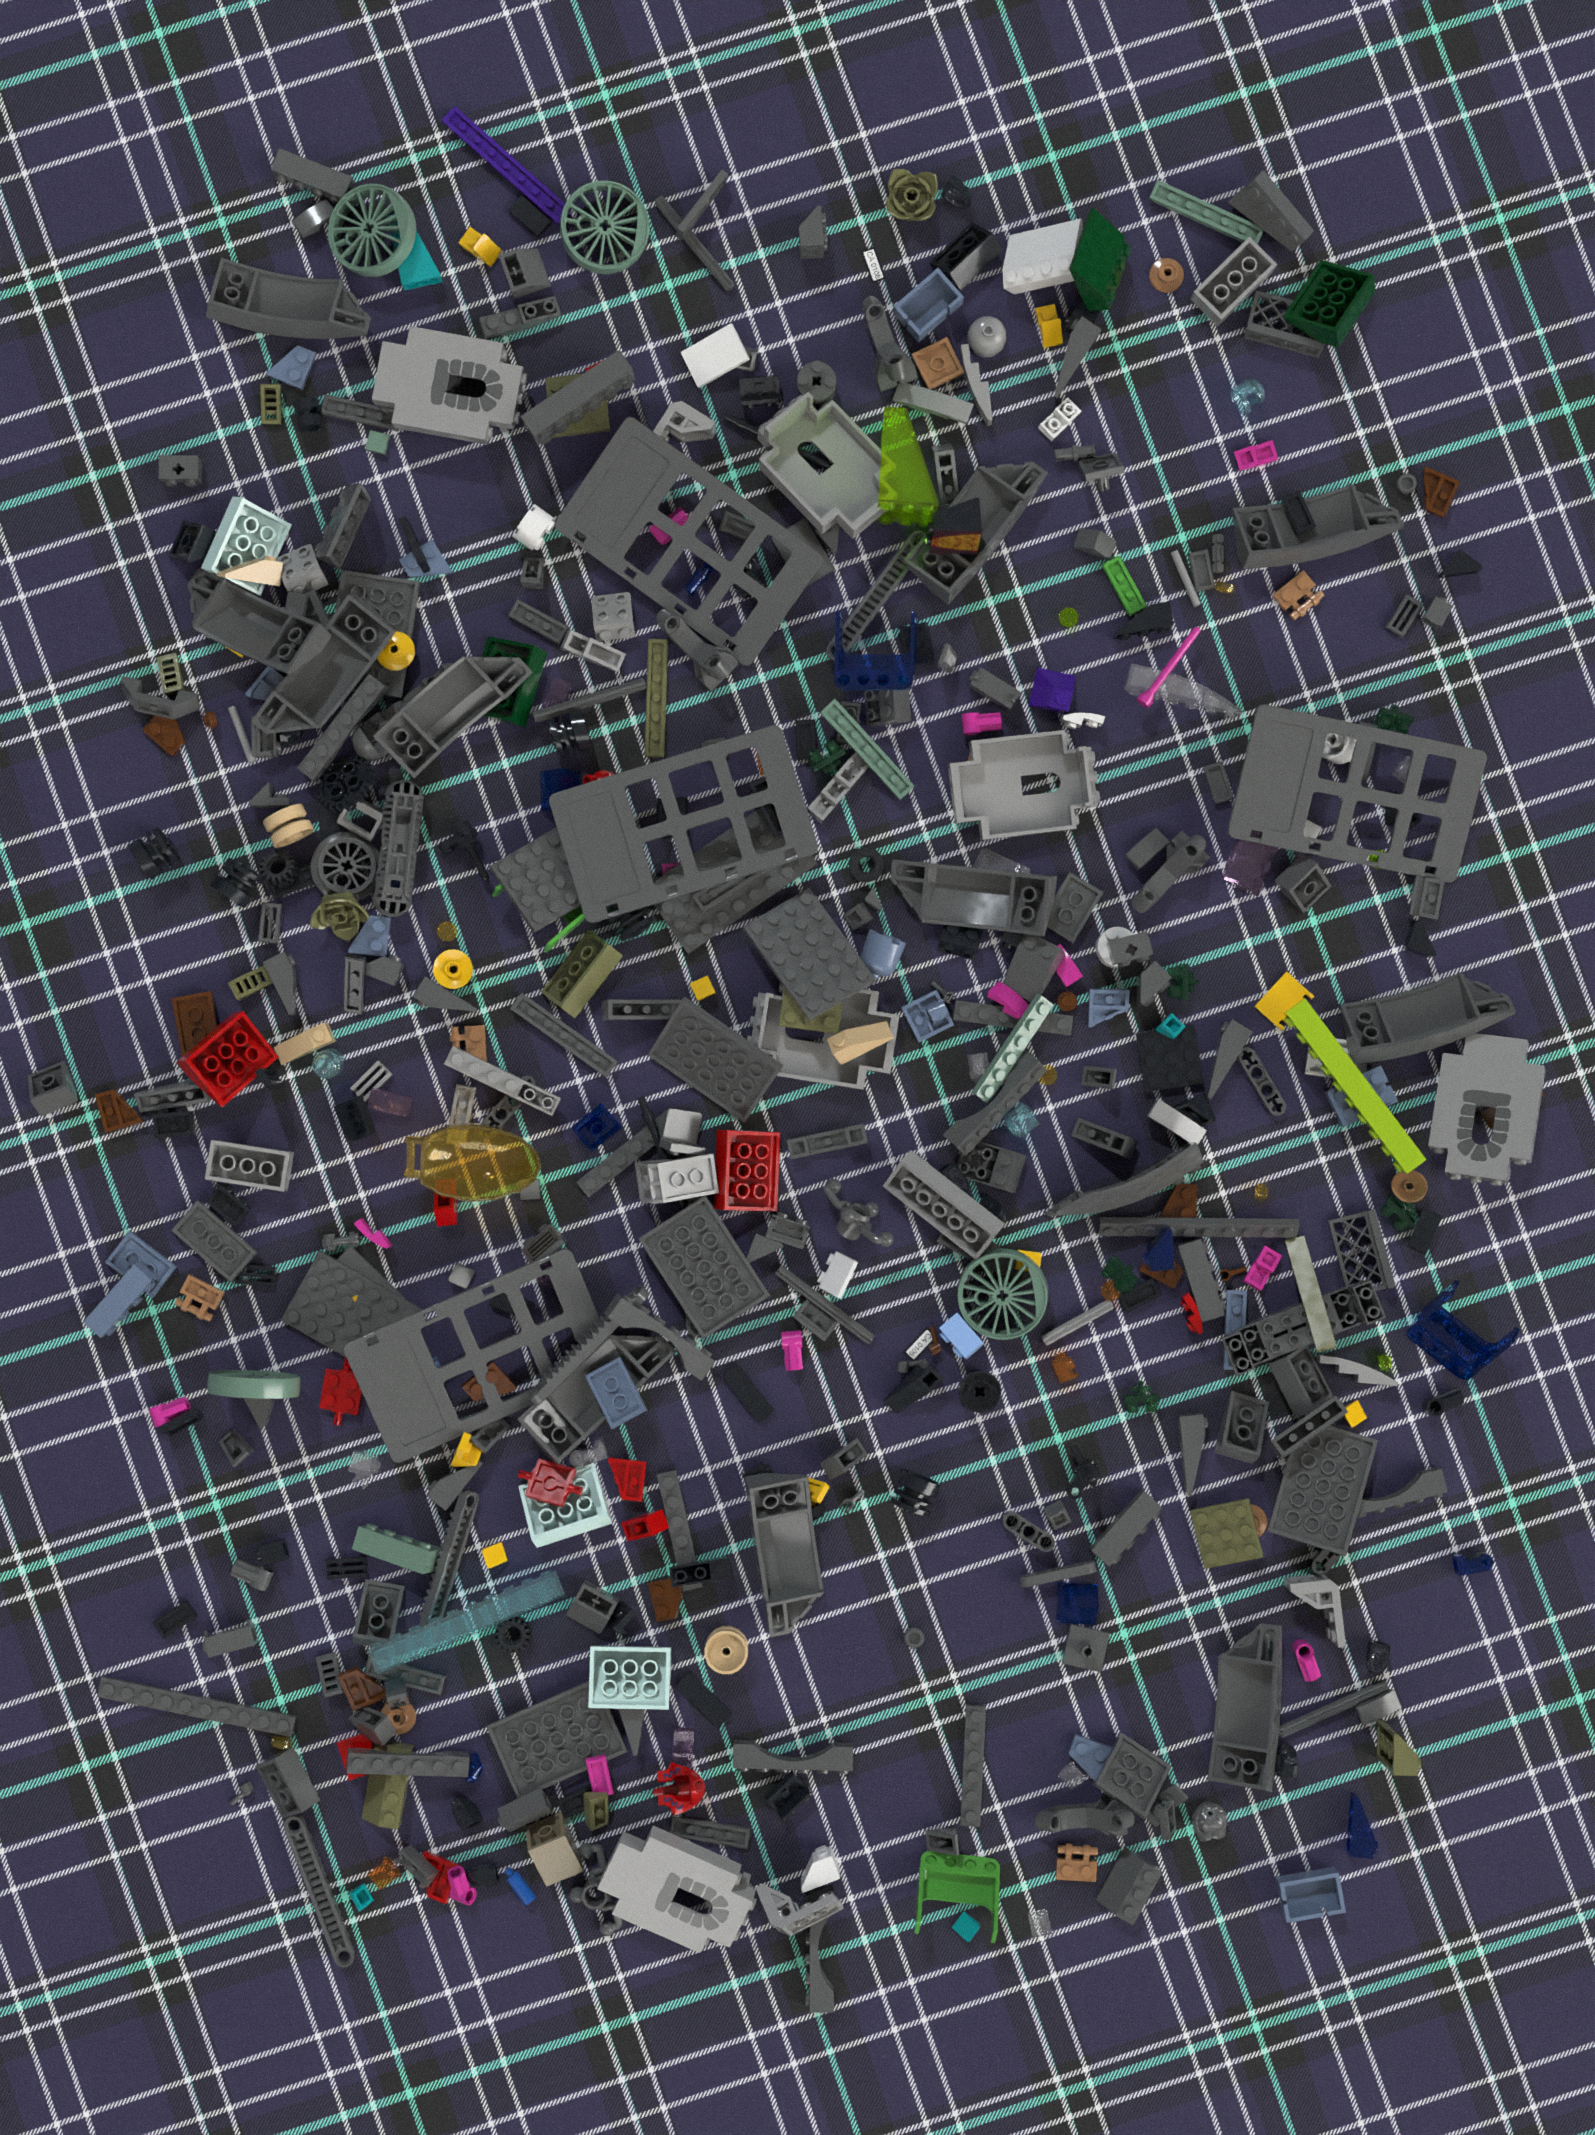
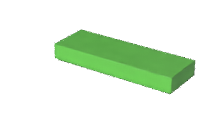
(1124, 586)

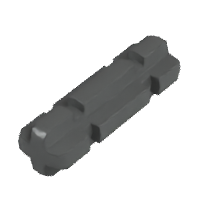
(1217, 553)

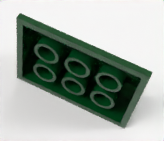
(1099, 262)
(1330, 302)
(517, 705)

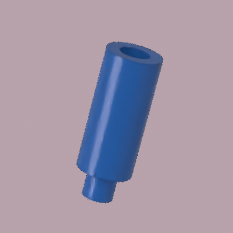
(519, 1886)

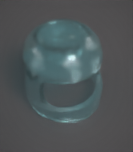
(1241, 391)
(328, 1064)
(1021, 1121)

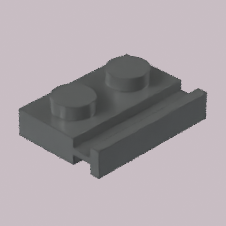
(1426, 897)

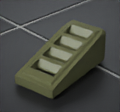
(278, 387)
(169, 690)
(233, 984)

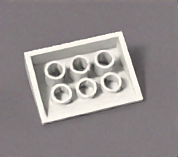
(1040, 257)

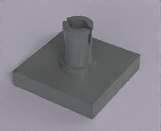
(1101, 468)
(1085, 1647)

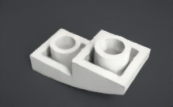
(1059, 419)
(1075, 720)

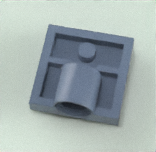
(927, 1016)

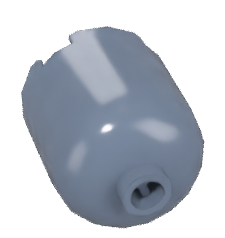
(881, 953)

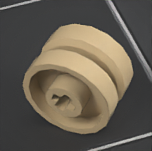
(288, 825)
(723, 1638)

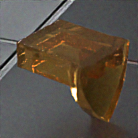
(384, 1873)

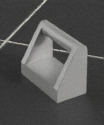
(370, 810)

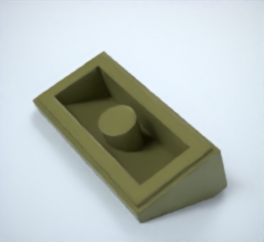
(596, 1809)

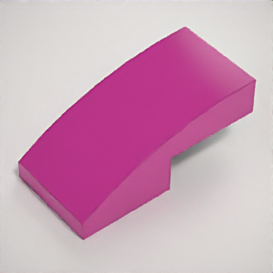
(1256, 456)
(1067, 970)
(1013, 1003)
(377, 1237)
(1262, 1268)

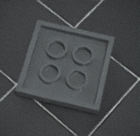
(1132, 1775)

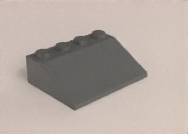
(343, 525)

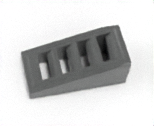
(947, 659)
(323, 1676)

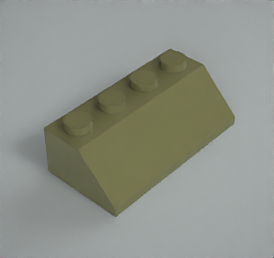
(581, 973)
(1395, 1752)
(387, 1793)

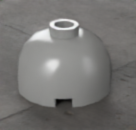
(986, 336)

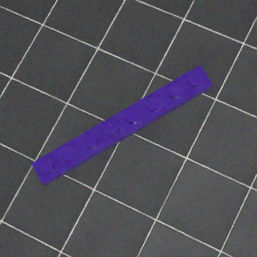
(504, 164)

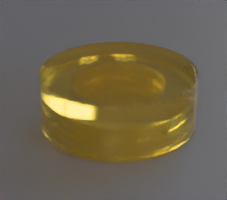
(1225, 587)
(447, 931)
(281, 1742)

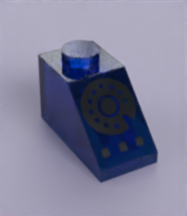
(1160, 1251)

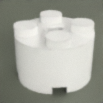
(534, 527)
(1338, 748)
(1101, 944)

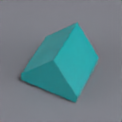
(361, 1897)

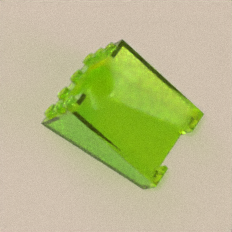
(904, 479)

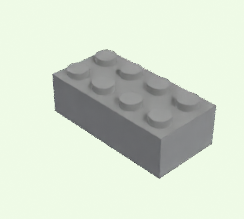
(1233, 281)
(249, 1165)

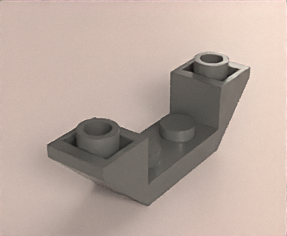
(185, 701)

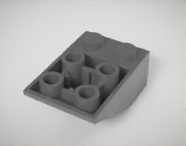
(992, 1166)

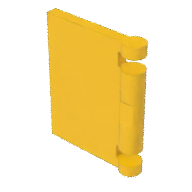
(1281, 998)

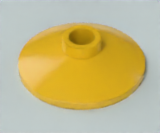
(403, 656)
(443, 965)

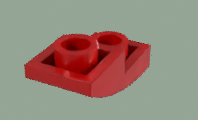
(1194, 1320)

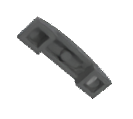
(827, 1141)

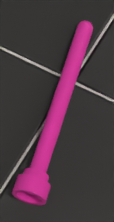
(1147, 697)

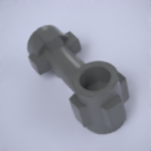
(330, 1242)

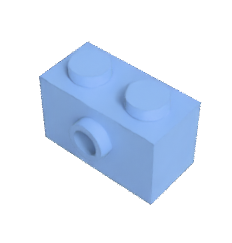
(961, 1336)

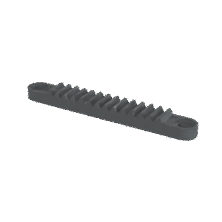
(875, 597)
(579, 1352)
(449, 1557)
(319, 1890)

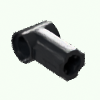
(1444, 1401)

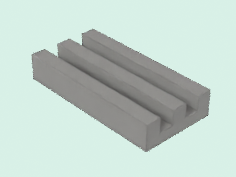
(366, 1075)

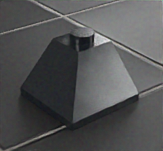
(192, 542)

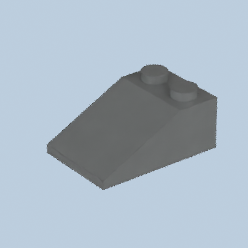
(1033, 966)
(1242, 1428)
(378, 1612)

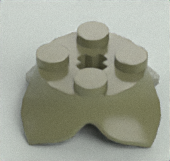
(903, 183)
(341, 913)

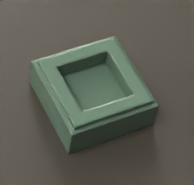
(377, 442)

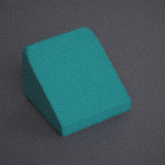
(1170, 1026)
(966, 1926)

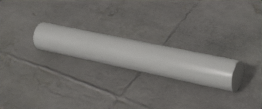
(1185, 578)
(241, 734)

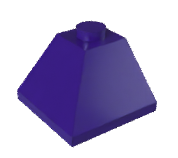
(1052, 691)

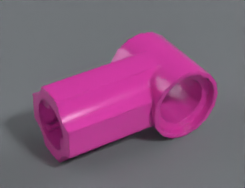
(677, 516)
(976, 723)
(792, 1349)
(166, 1412)
(1306, 1661)
(460, 1886)

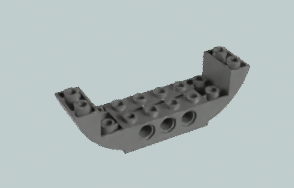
(1289, 1328)

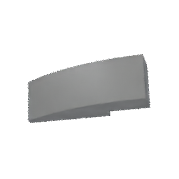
(592, 650)
(1176, 1122)

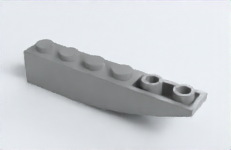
(502, 1080)

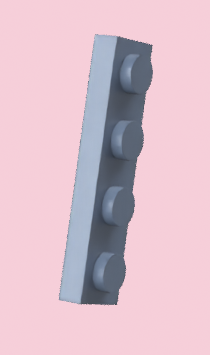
(1234, 1317)

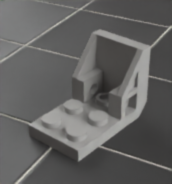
(691, 424)
(676, 1179)
(1310, 1590)
(789, 1916)

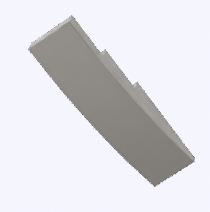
(978, 389)
(933, 402)
(837, 788)
(1362, 1373)

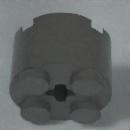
(817, 372)

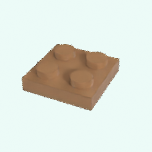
(937, 363)

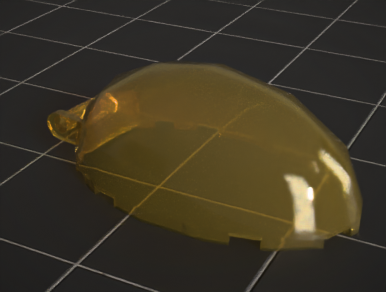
(473, 1162)

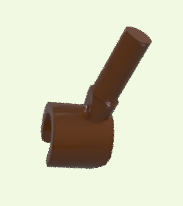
(1232, 1272)
(934, 1348)

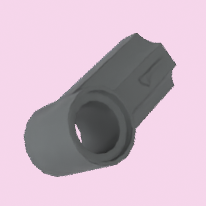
(257, 1576)

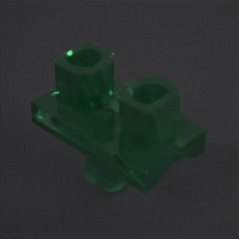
(1392, 719)
(818, 761)
(1185, 982)
(1405, 1219)
(1121, 1274)
(1150, 1400)

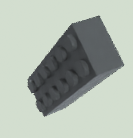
(578, 398)

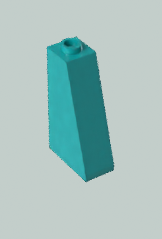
(418, 268)

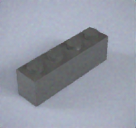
(311, 176)
(1200, 1279)
(1308, 1427)
(1125, 1528)

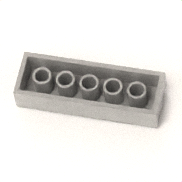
(943, 1204)

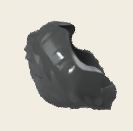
(1209, 1826)

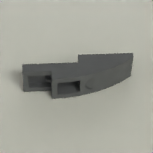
(521, 318)

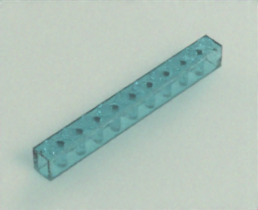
(465, 1622)

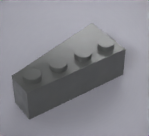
(1272, 211)

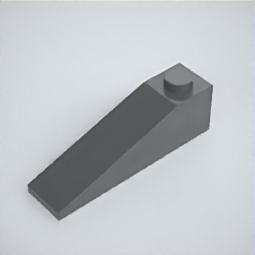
(1079, 343)
(638, 1009)
(1228, 1048)
(171, 1096)
(1191, 1438)

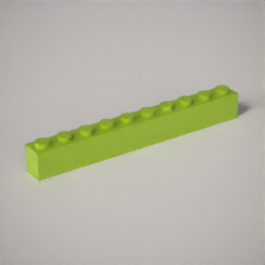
(1354, 1086)

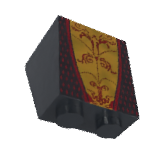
(955, 529)

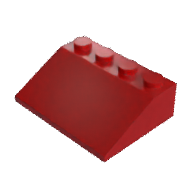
(227, 1058)
(747, 1170)

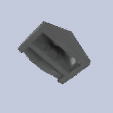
(489, 1434)

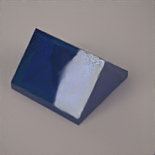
(556, 781)
(596, 1127)
(1077, 1603)

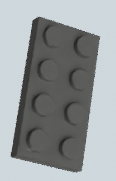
(214, 1241)

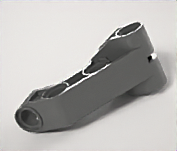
(891, 361)
(710, 662)
(1184, 857)
(1104, 1816)

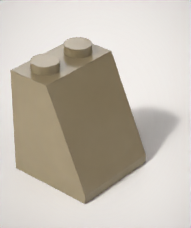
(553, 1849)

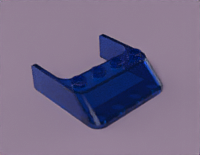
(874, 670)
(1452, 1341)

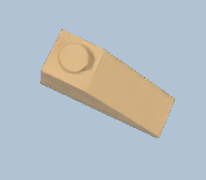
(257, 570)
(859, 1040)
(305, 1043)

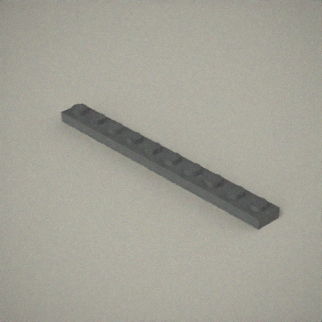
(1199, 1227)
(197, 1706)

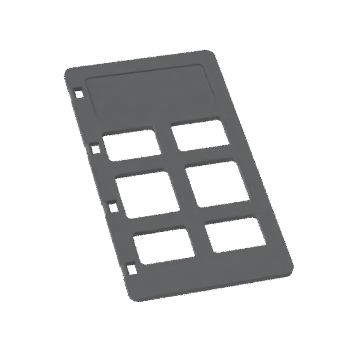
(625, 495)
(1283, 775)
(607, 846)
(409, 1389)

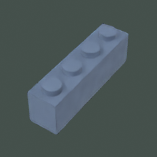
(120, 1300)

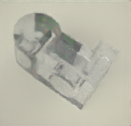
(593, 1454)

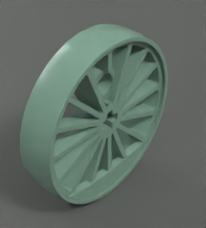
(372, 229)
(596, 229)
(1039, 1289)
(253, 1384)

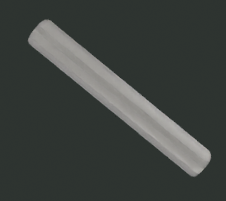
(1077, 1322)

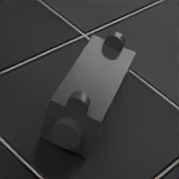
(994, 689)
(230, 1639)
(524, 1810)

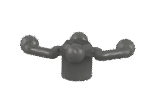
(855, 1217)
(602, 1903)

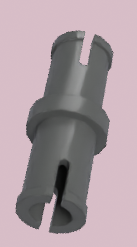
(1074, 453)

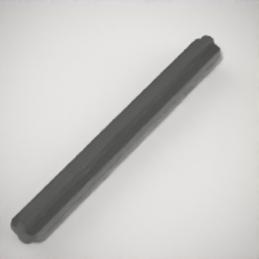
(695, 244)
(589, 700)
(824, 1304)
(1333, 1708)

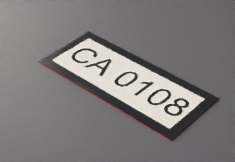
(873, 264)
(919, 1345)

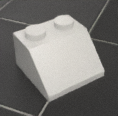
(837, 1274)
(820, 1869)

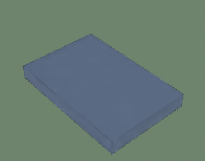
(133, 1250)
(616, 1392)

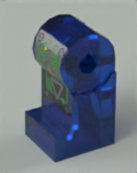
(1472, 1564)

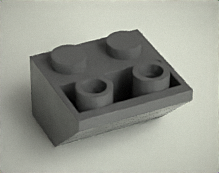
(811, 235)
(524, 271)
(887, 707)
(1149, 982)
(592, 1606)

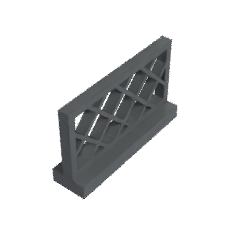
(1275, 337)
(1376, 1242)

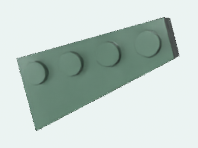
(396, 1548)

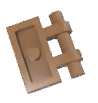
(1293, 591)
(475, 1040)
(202, 1292)
(1076, 1869)

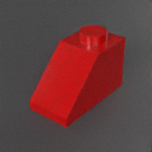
(445, 1210)
(645, 1525)

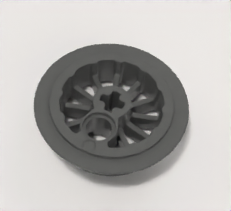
(334, 840)

